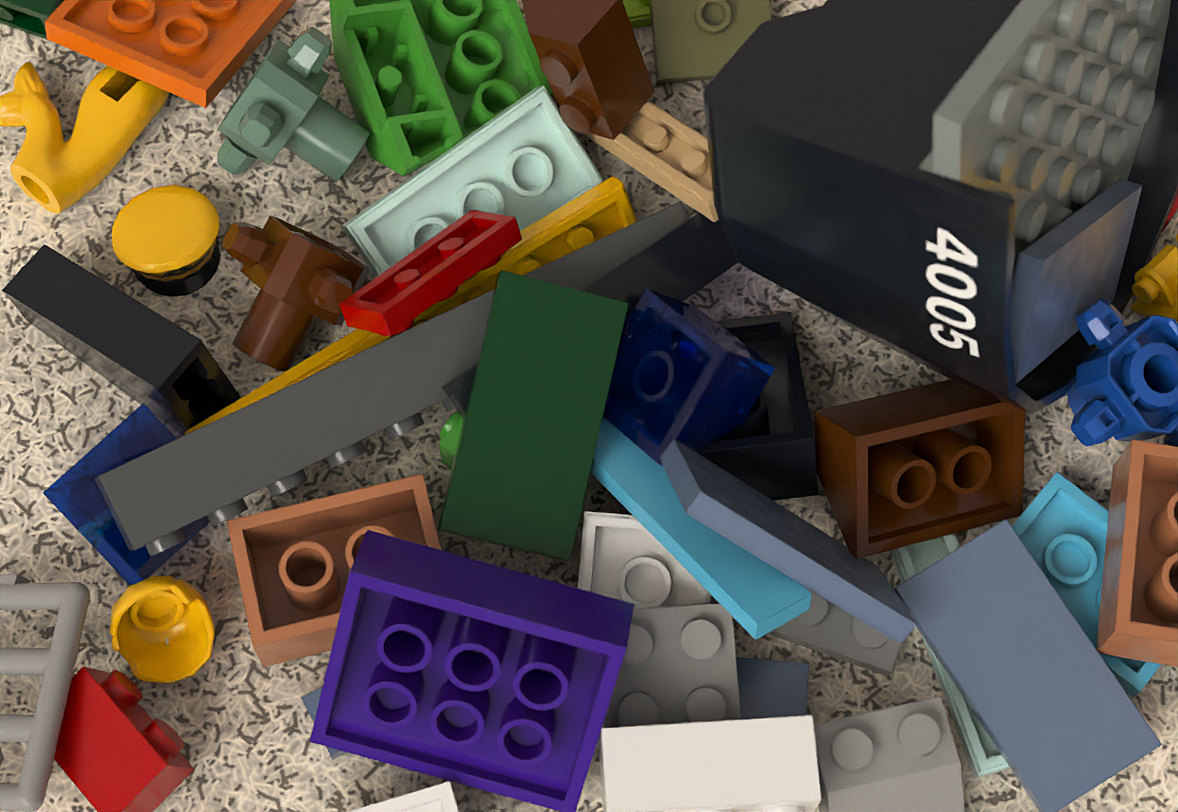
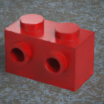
(114, 746)

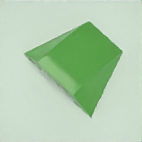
(430, 71)

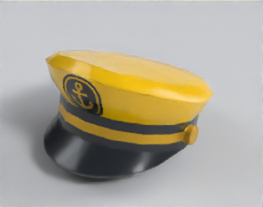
(169, 239)

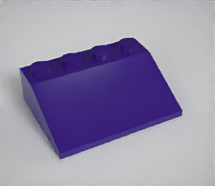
(471, 672)

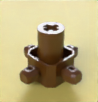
(297, 283)

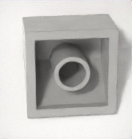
(890, 761)

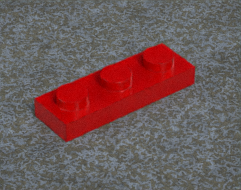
(431, 273)

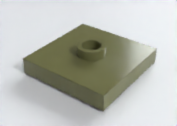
(700, 36)

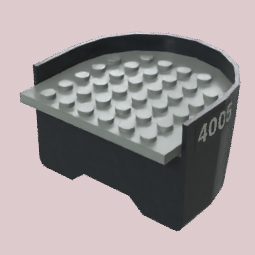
(924, 144)

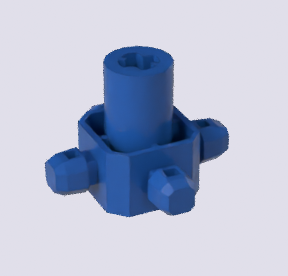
(1128, 381)

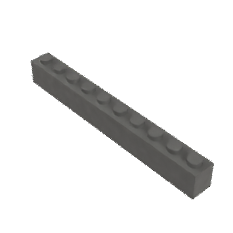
(329, 410)

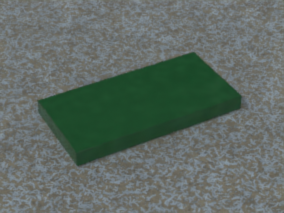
(533, 416)

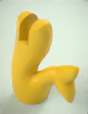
(106, 126)

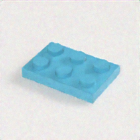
(1068, 542)

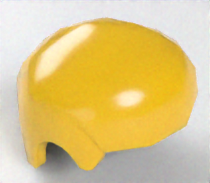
(161, 610)

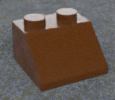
(590, 62)

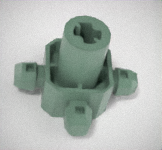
(285, 109)

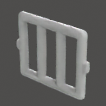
(56, 665)

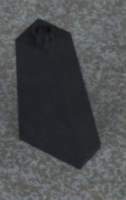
(121, 340)

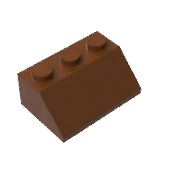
(919, 464)

